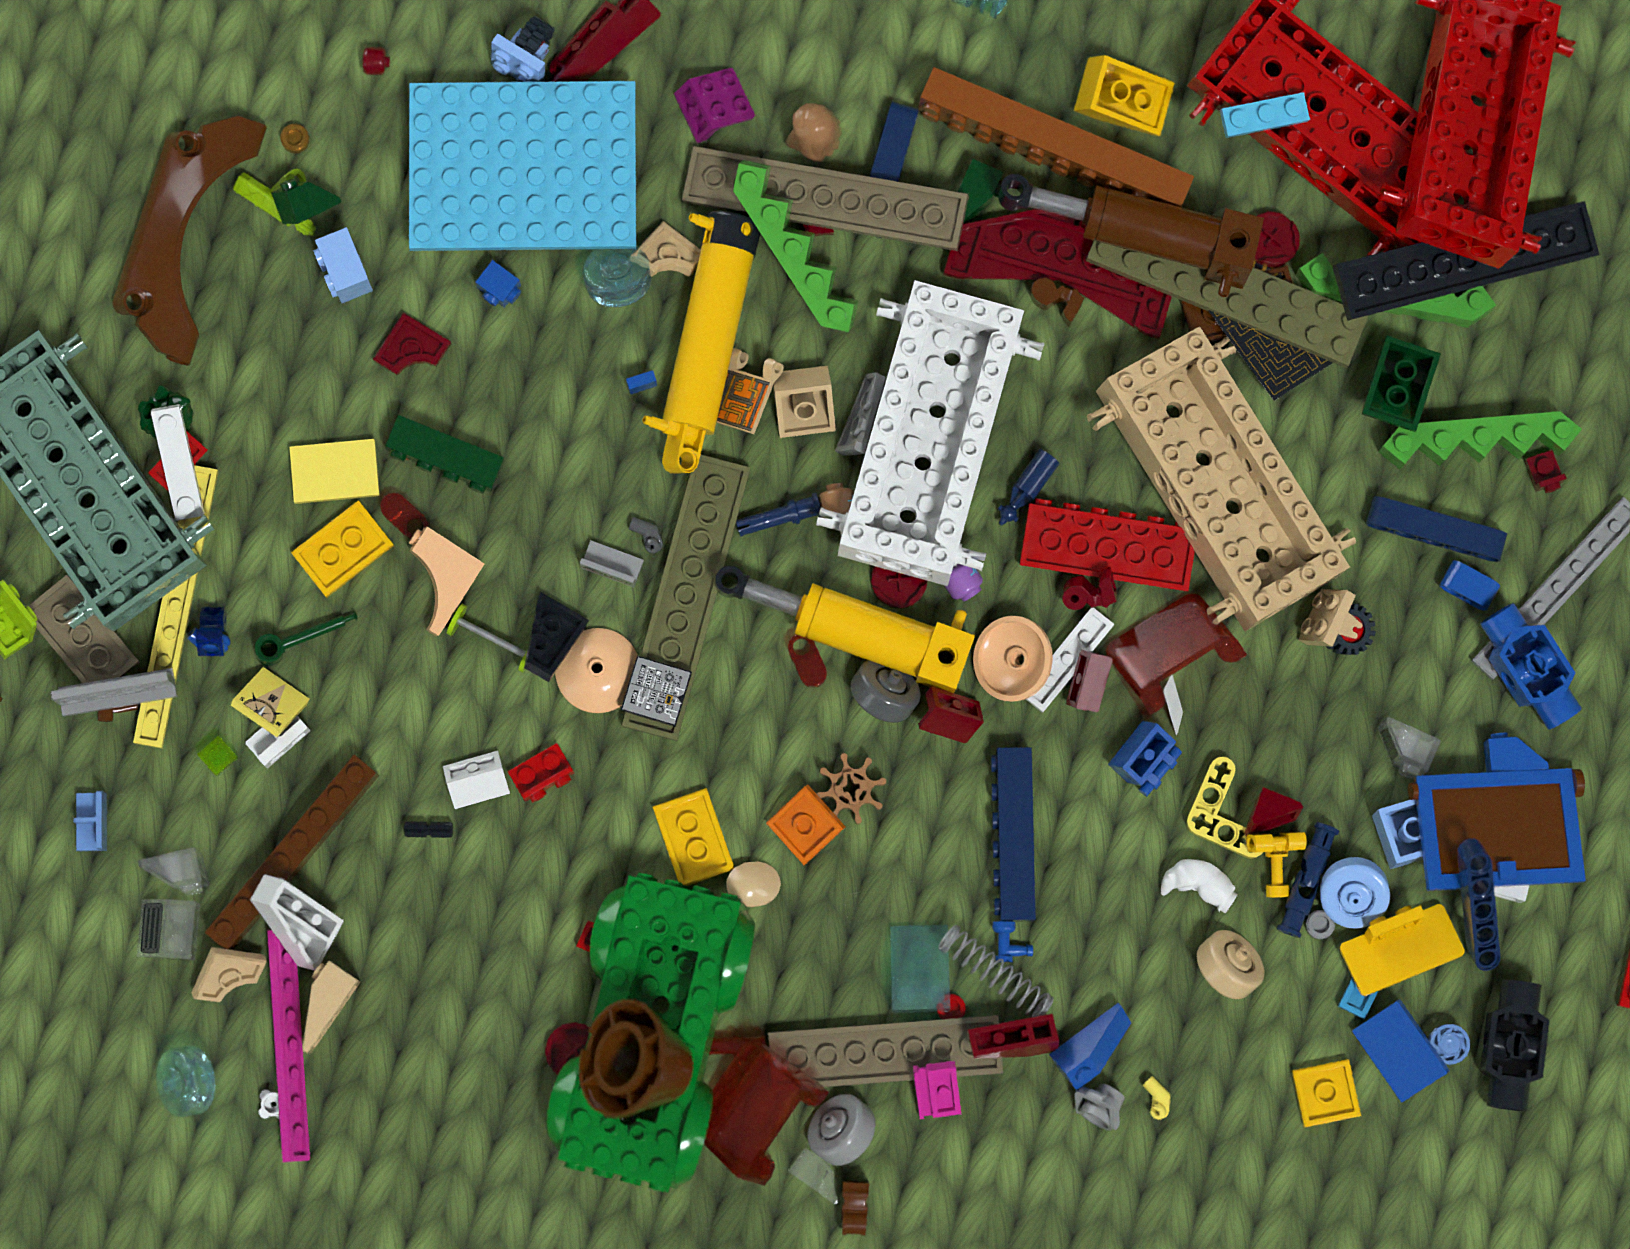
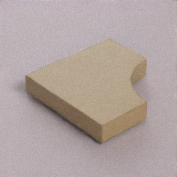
(670, 251)
(225, 971)

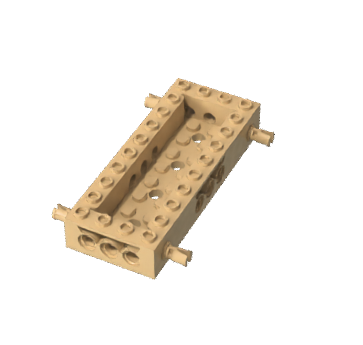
(1240, 469)

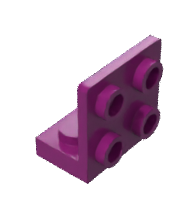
(713, 103)

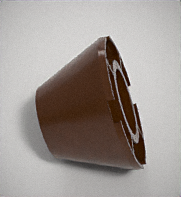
(632, 1061)

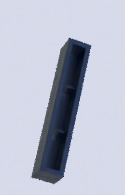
(1015, 834)

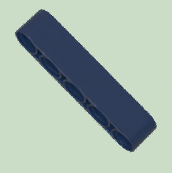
(894, 142)
(1436, 529)
(1479, 904)

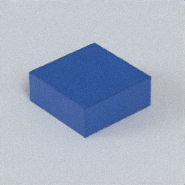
(641, 382)

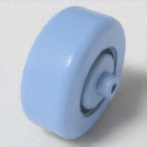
(1354, 892)

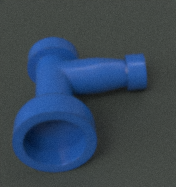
(1005, 950)

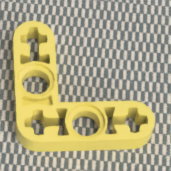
(1210, 811)

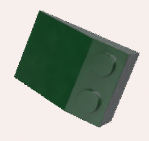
(1400, 383)

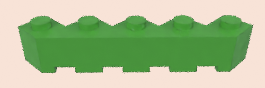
(792, 247)
(1462, 310)
(1480, 435)

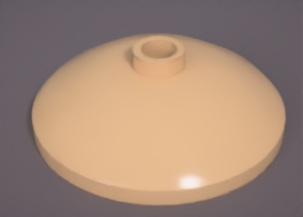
(998, 657)
(602, 690)

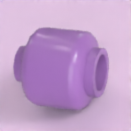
(964, 582)

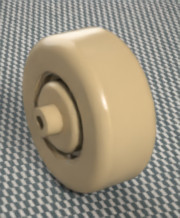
(1230, 964)

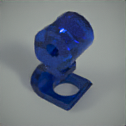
(212, 624)

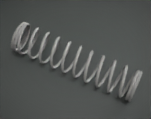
(953, 934)

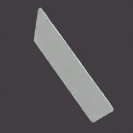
(1173, 703)

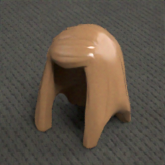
(814, 132)

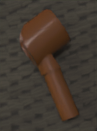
(107, 715)

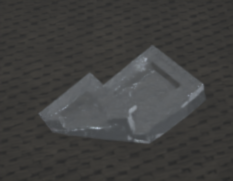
(815, 1174)

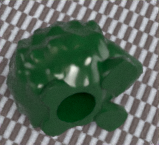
(163, 398)

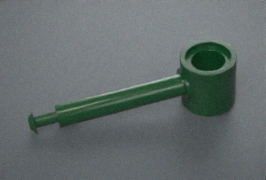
(297, 638)

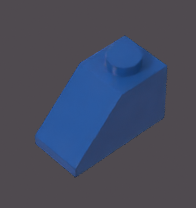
(1510, 754)

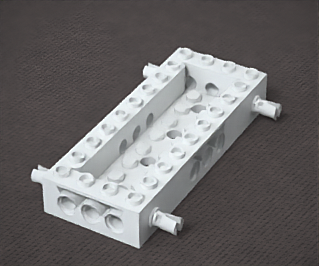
(889, 482)

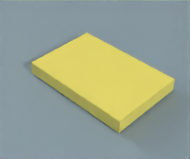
(334, 471)

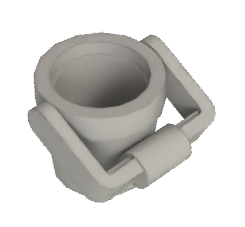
(1102, 1106)

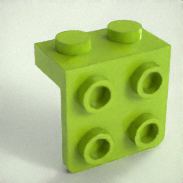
(16, 621)

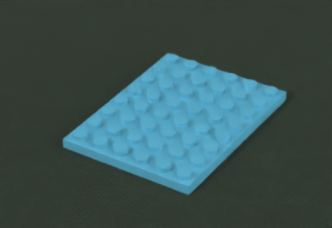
(522, 166)

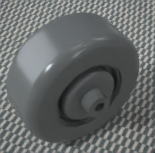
(885, 692)

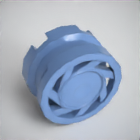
(1450, 1043)

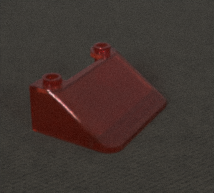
(1167, 645)
(753, 1106)

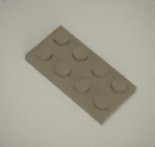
(90, 648)

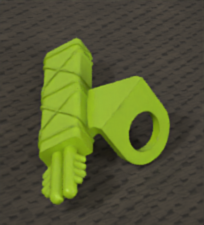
(262, 197)

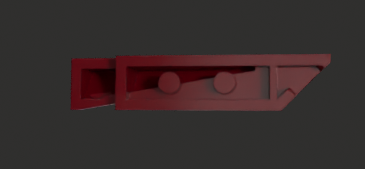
(602, 39)

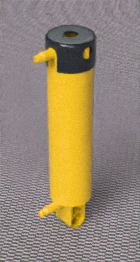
(707, 337)

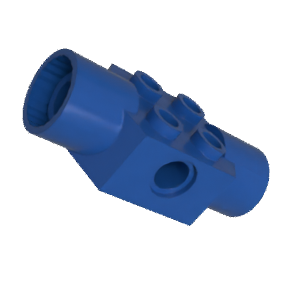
(1531, 666)

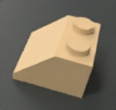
(804, 402)

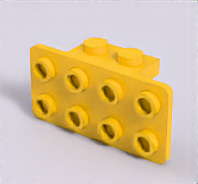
(1401, 947)

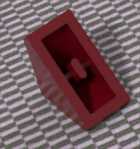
(1272, 811)

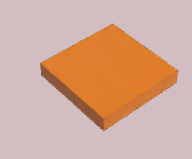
(805, 824)

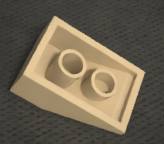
(327, 998)

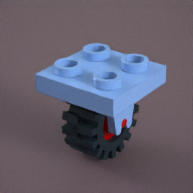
(524, 52)

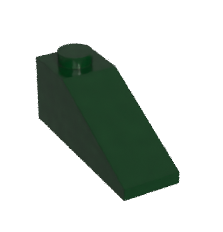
(981, 185)

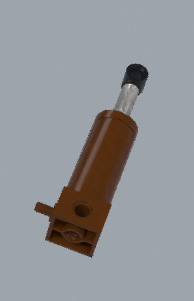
(1213, 243)

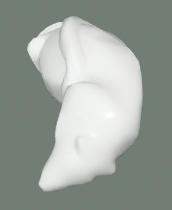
(1202, 877)

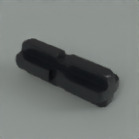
(434, 829)

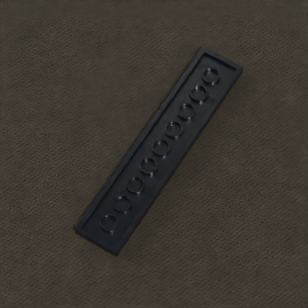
(1428, 272)

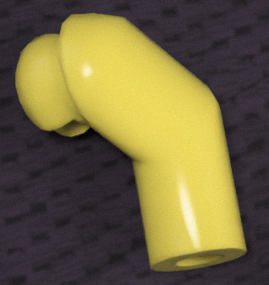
(1160, 1098)

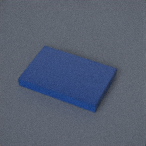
(1400, 1050)

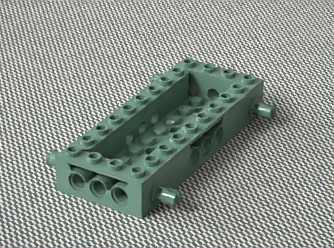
(93, 462)

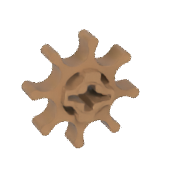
(864, 785)

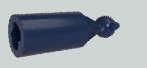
(1028, 484)

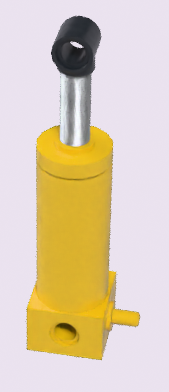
(866, 629)

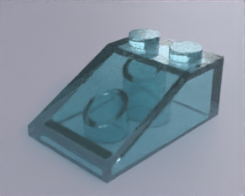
(919, 969)

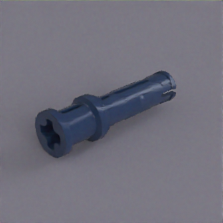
(794, 511)

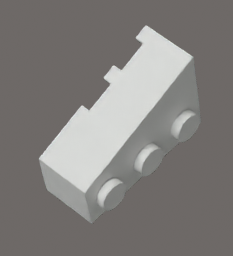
(296, 920)

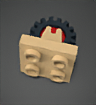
(1337, 623)

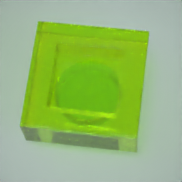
(217, 756)

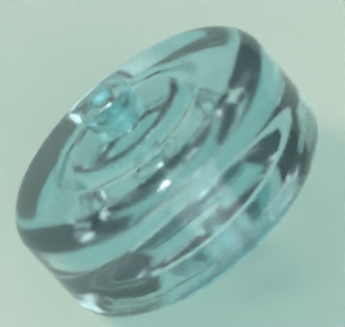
(616, 277)
(185, 1081)

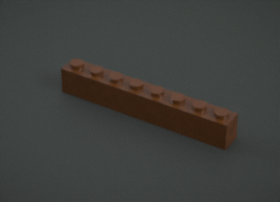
(295, 849)

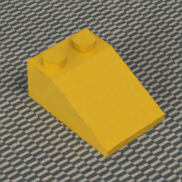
(1123, 95)

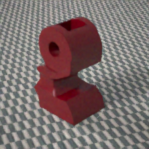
(1080, 591)

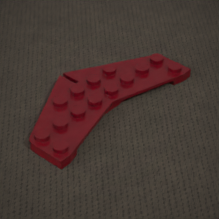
(1051, 247)

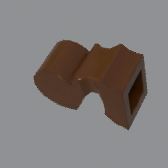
(1046, 296)
(854, 1207)

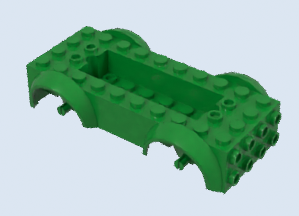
(645, 946)

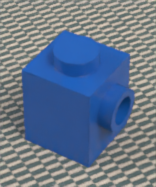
(498, 285)

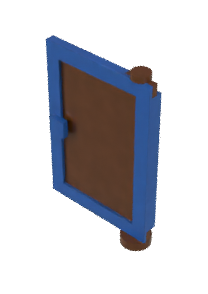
(1518, 816)

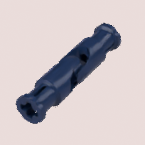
(1313, 864)

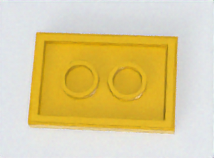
(342, 549)
(693, 838)

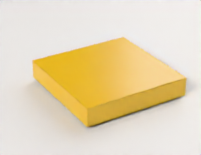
(1326, 1093)

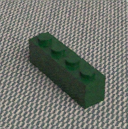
(444, 454)

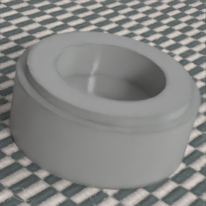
(1319, 925)

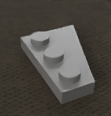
(860, 421)

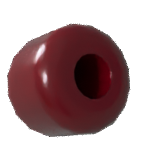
(375, 61)

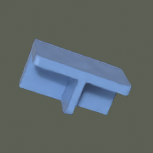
(91, 821)

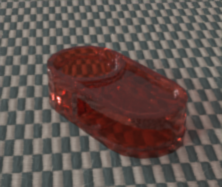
(401, 512)
(808, 666)

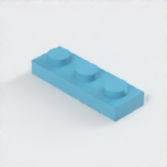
(1264, 115)

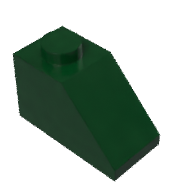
(302, 201)

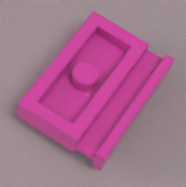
(937, 1090)

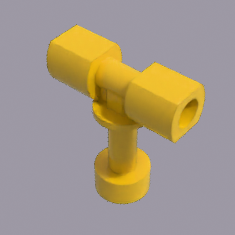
(1276, 848)

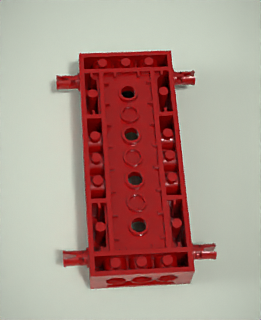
(1499, 132)
(1325, 145)

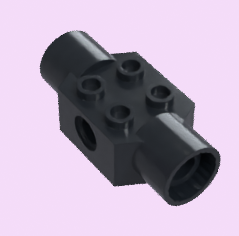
(1514, 1045)

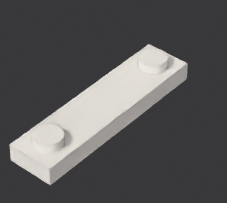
(177, 462)
(1084, 636)

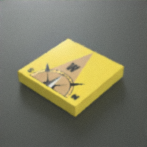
(270, 702)

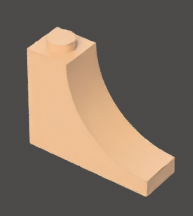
(450, 571)

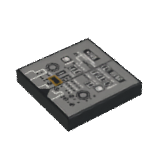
(656, 691)

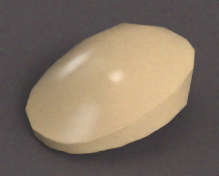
(754, 883)

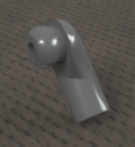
(650, 533)

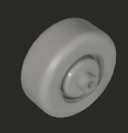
(841, 1129)

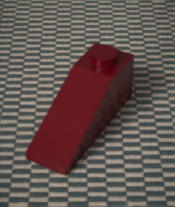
(1015, 1038)

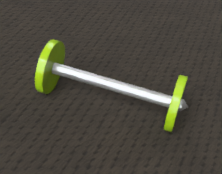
(457, 619)

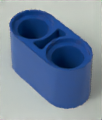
(1469, 585)

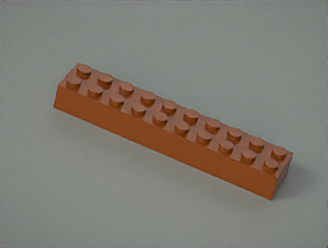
(1049, 140)

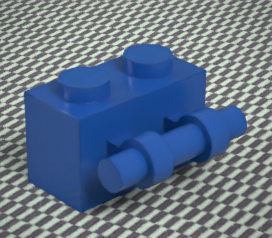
(1146, 757)

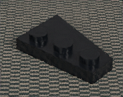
(552, 636)

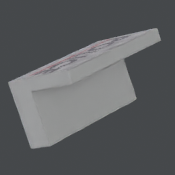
(612, 564)

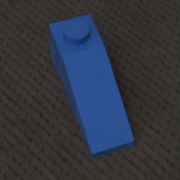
(1089, 1050)

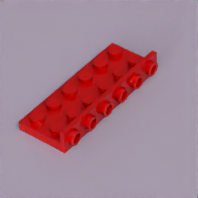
(1093, 541)

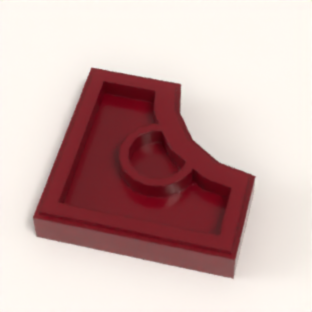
(409, 345)

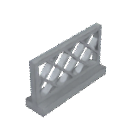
(116, 692)

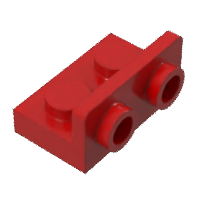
(541, 773)

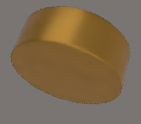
(295, 138)

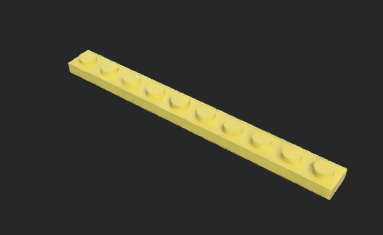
(172, 629)

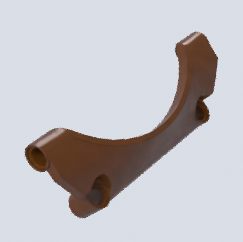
(153, 261)

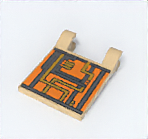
(746, 393)

